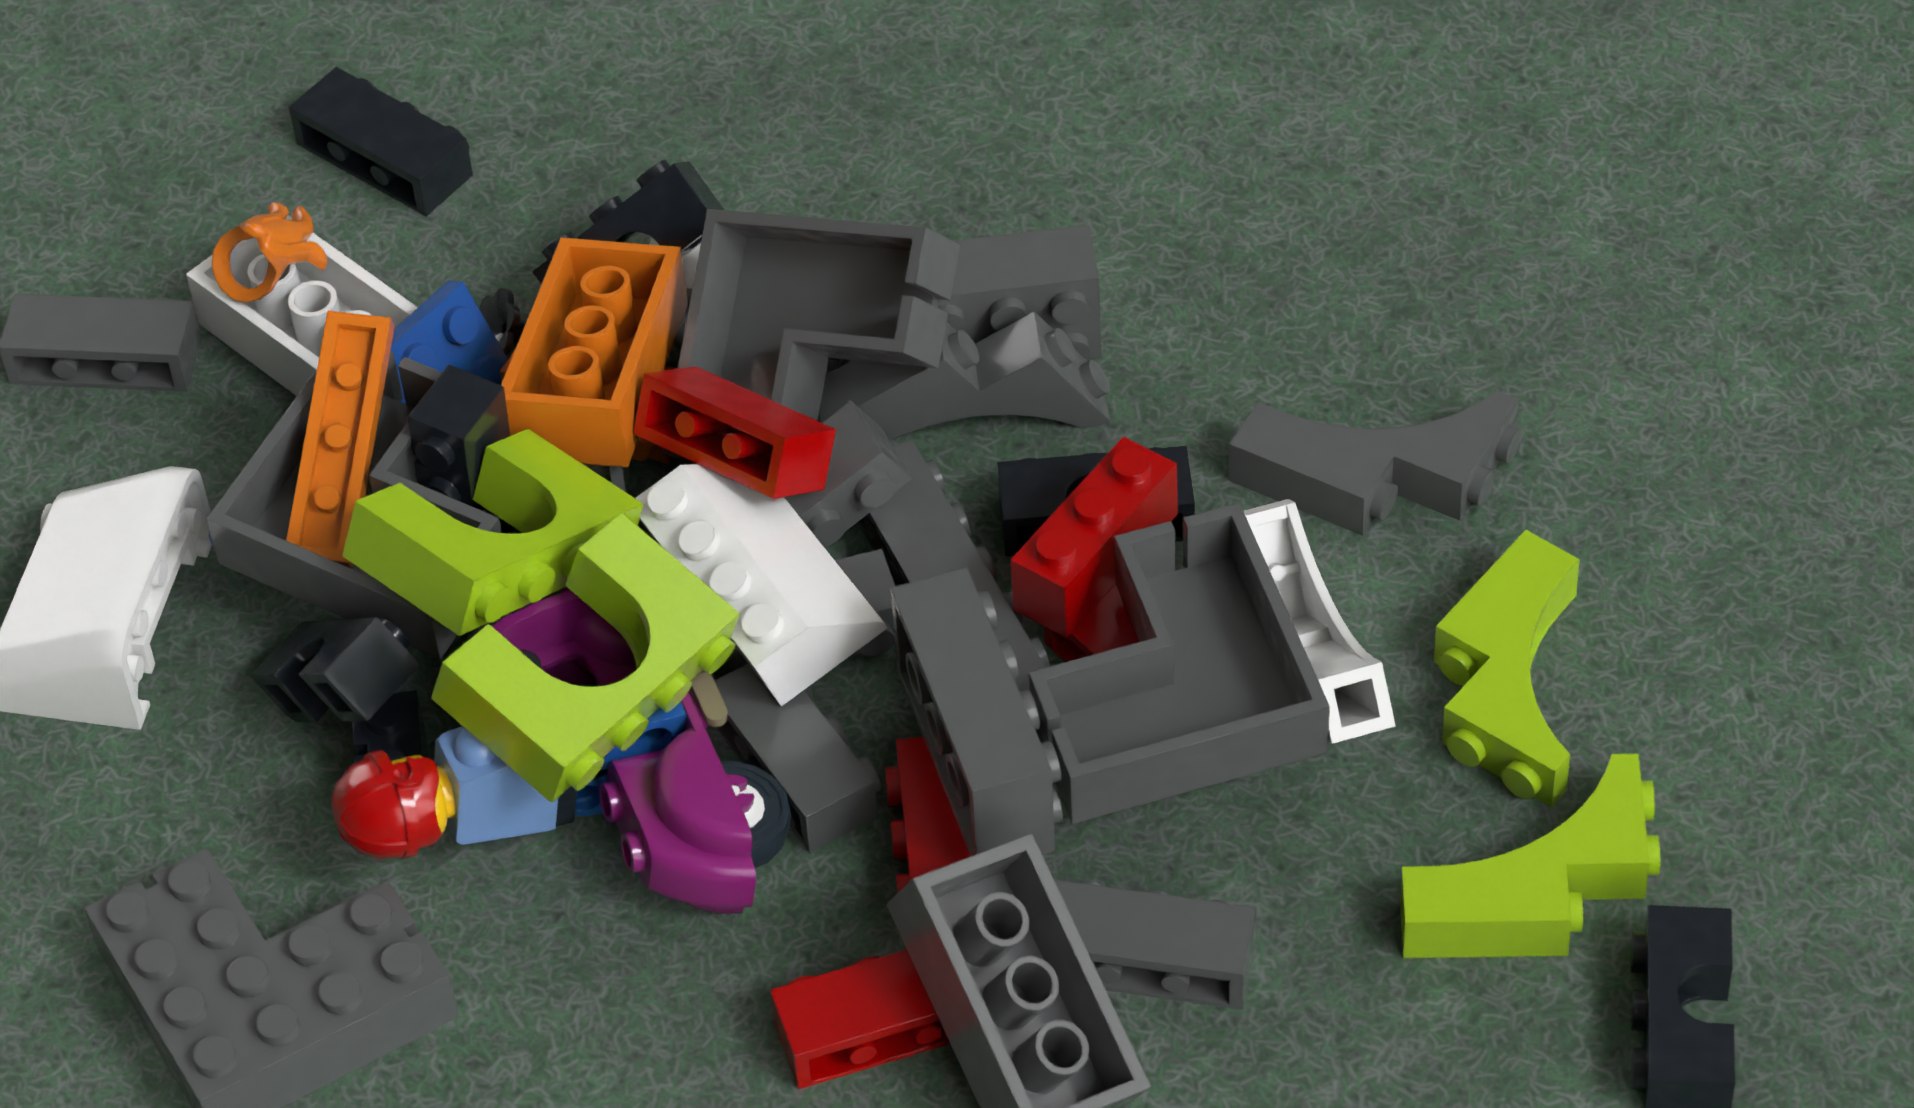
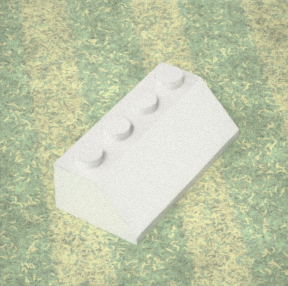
(764, 561)

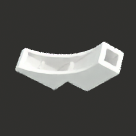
(1346, 672)

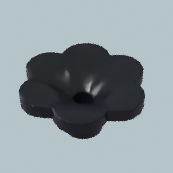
(503, 318)

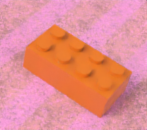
(588, 341)

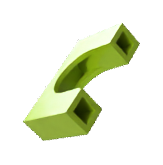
(477, 574)
(561, 730)

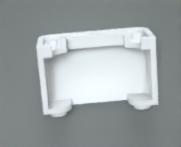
(96, 595)

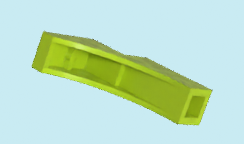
(1490, 650)
(1535, 893)

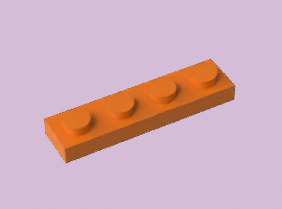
(340, 431)

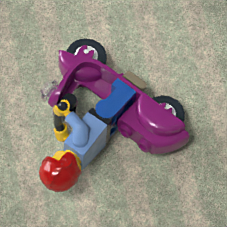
(681, 813)

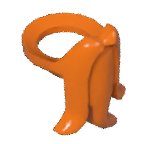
(279, 240)

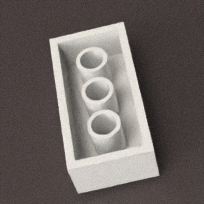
(287, 325)

